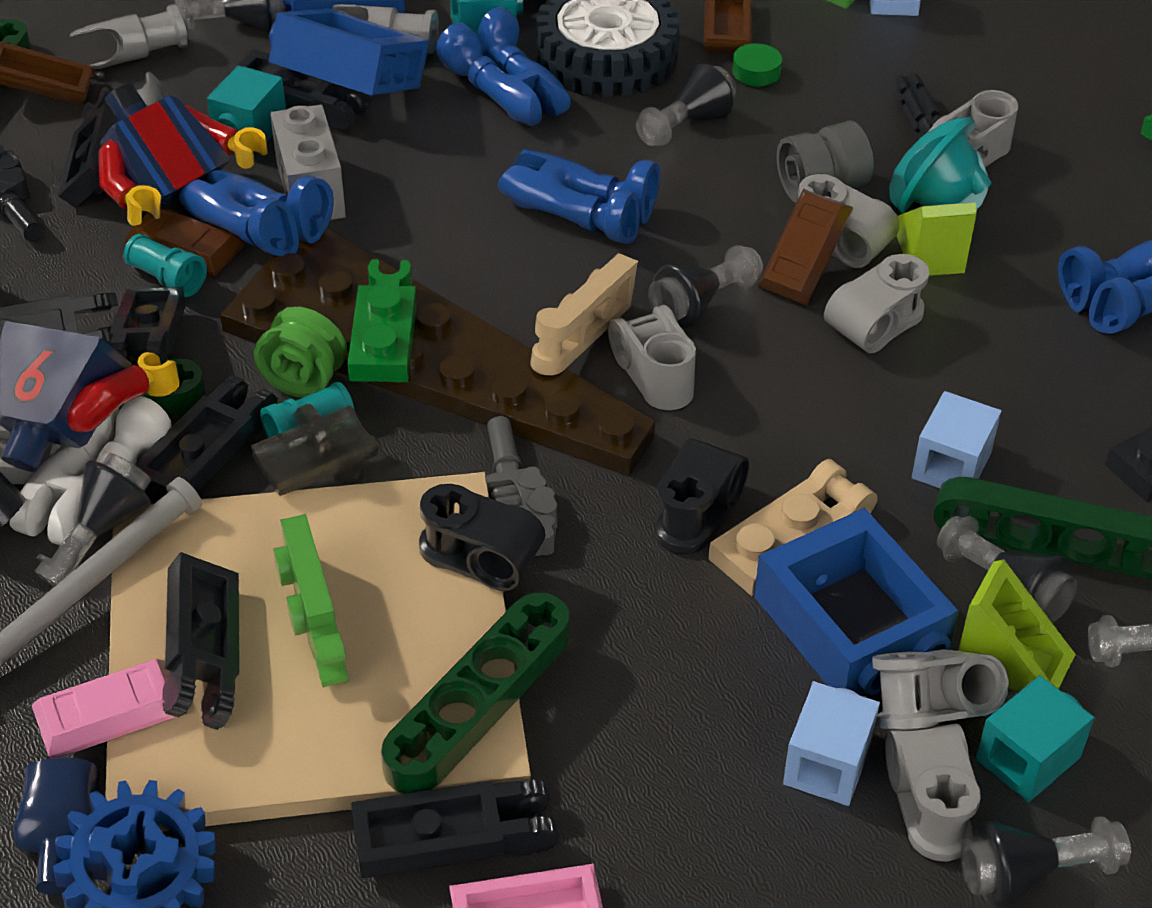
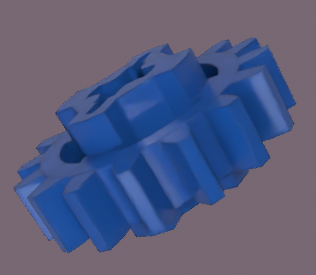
(113, 836)

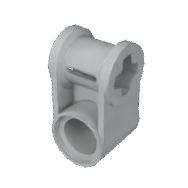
(995, 120)
(868, 227)
(880, 302)
(656, 357)
(927, 687)
(934, 787)

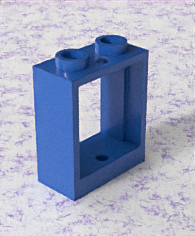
(348, 51)
(833, 553)

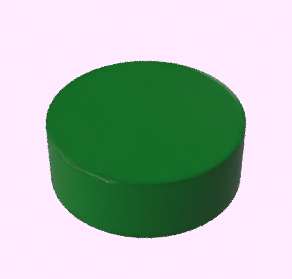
(757, 64)

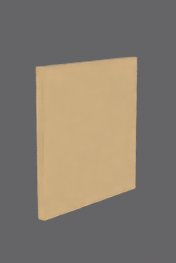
(289, 738)

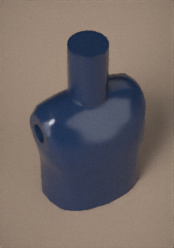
(48, 796)

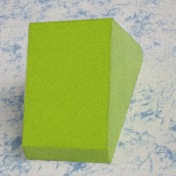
(939, 236)
(1014, 630)

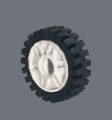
(608, 44)

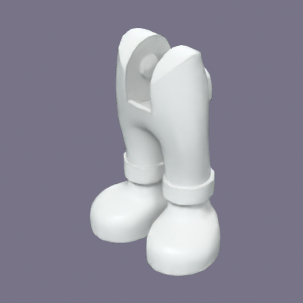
(56, 487)

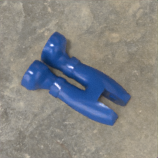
(502, 68)
(582, 194)
(260, 214)
(1112, 290)

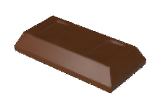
(727, 25)
(44, 74)
(182, 232)
(805, 247)

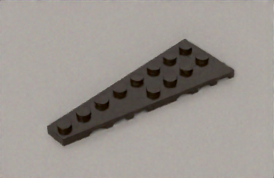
(454, 360)

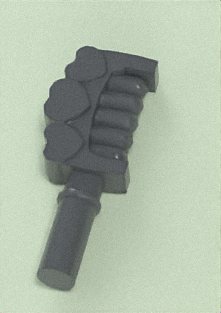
(520, 486)

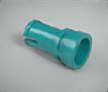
(170, 266)
(282, 417)

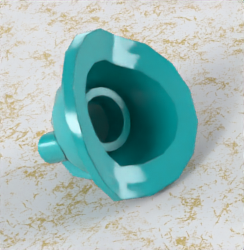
(941, 169)

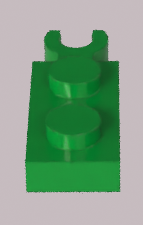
(383, 326)

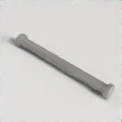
(179, 499)

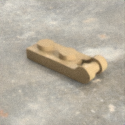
(583, 316)
(788, 518)

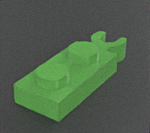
(311, 606)

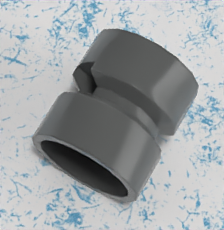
(834, 151)

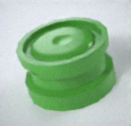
(300, 352)

